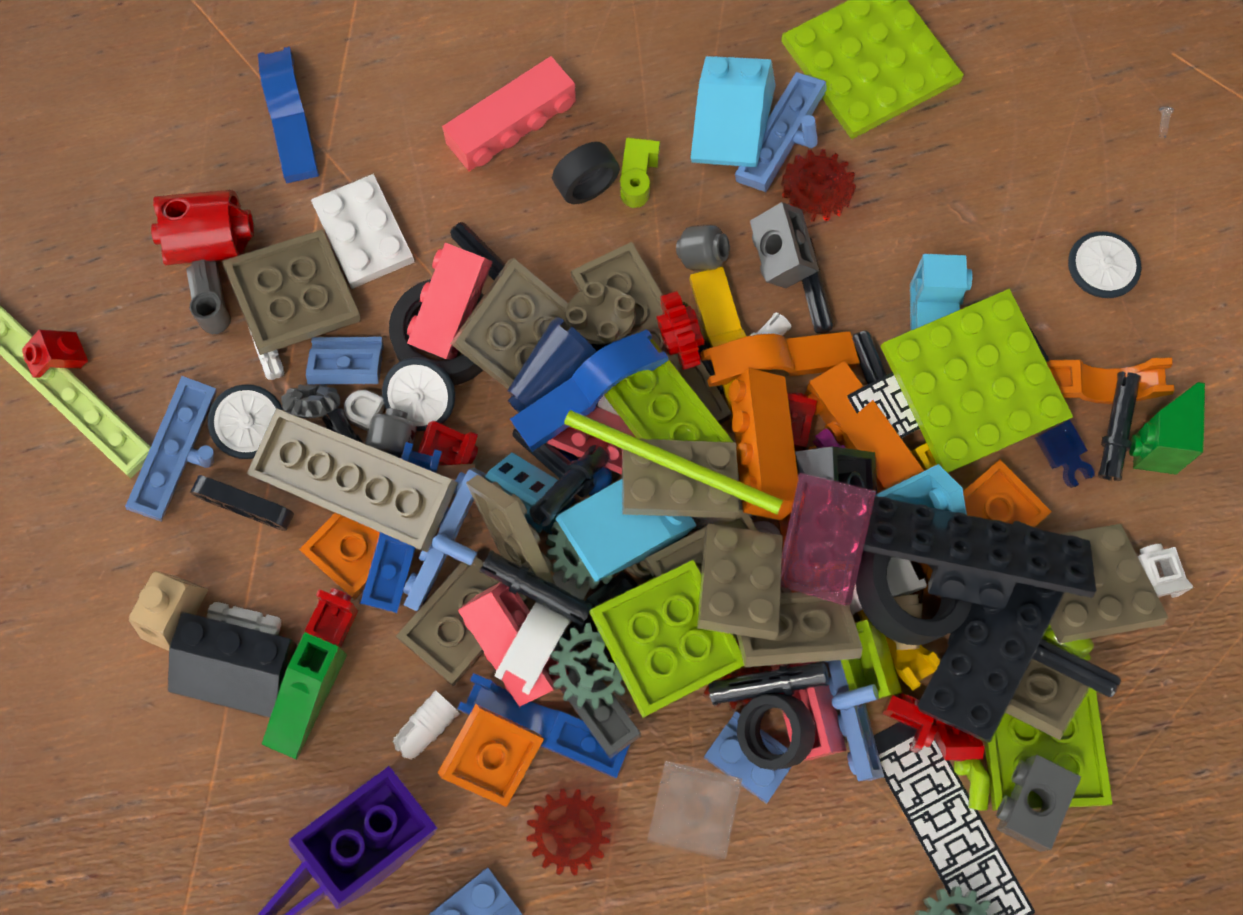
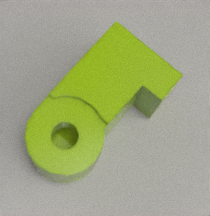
(634, 181)

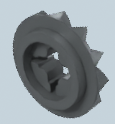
(310, 400)

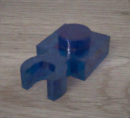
(1062, 447)

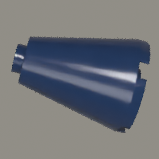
(549, 364)

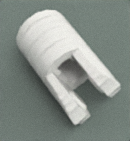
(425, 726)

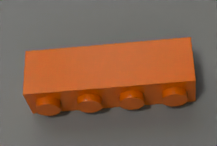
(862, 430)
(764, 438)

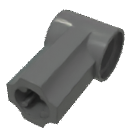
(206, 296)

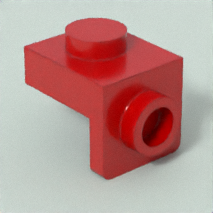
(54, 350)
(801, 416)
(455, 446)
(332, 616)
(905, 710)
(957, 744)

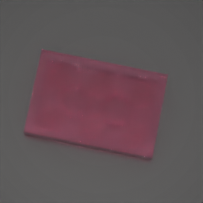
(826, 538)

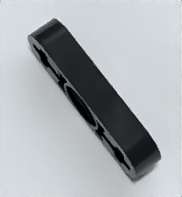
(242, 503)

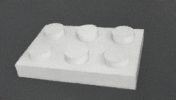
(362, 231)

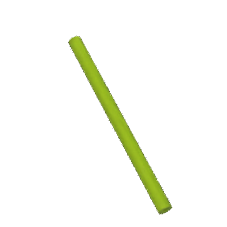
(673, 462)

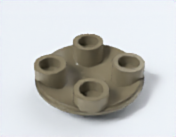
(601, 313)

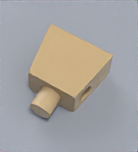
(161, 607)

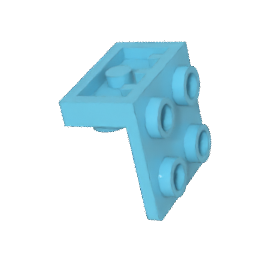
(929, 488)

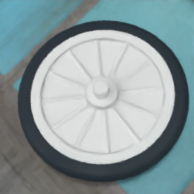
(1104, 264)
(420, 390)
(241, 419)

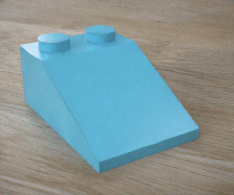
(732, 110)
(616, 541)

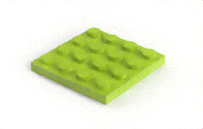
(873, 60)
(976, 381)

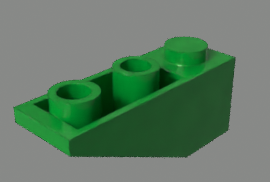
(303, 694)

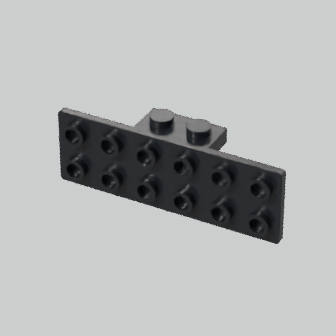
(979, 556)
(989, 660)

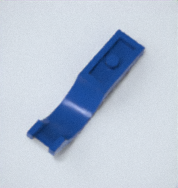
(287, 115)
(586, 387)
(392, 556)
(560, 731)

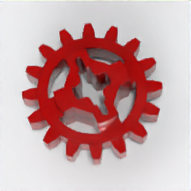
(680, 330)

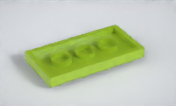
(664, 407)

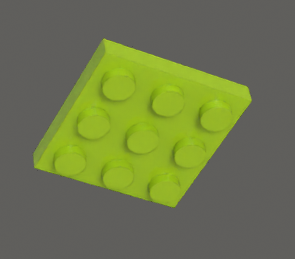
(658, 640)
(1078, 751)

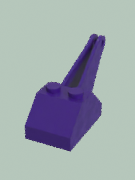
(355, 844)

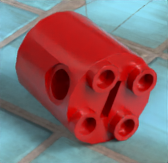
(201, 226)

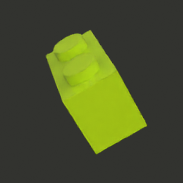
(874, 665)

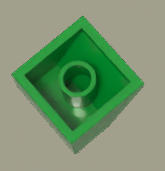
(1172, 435)

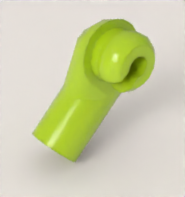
(978, 780)

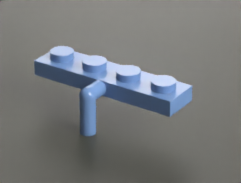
(787, 124)
(173, 449)
(443, 544)
(855, 723)

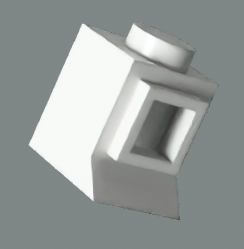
(1164, 570)

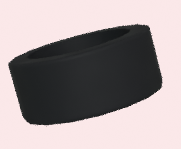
(585, 172)
(750, 738)

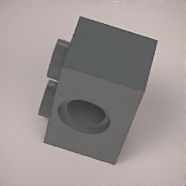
(783, 245)
(1056, 790)

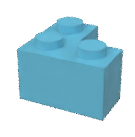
(938, 287)

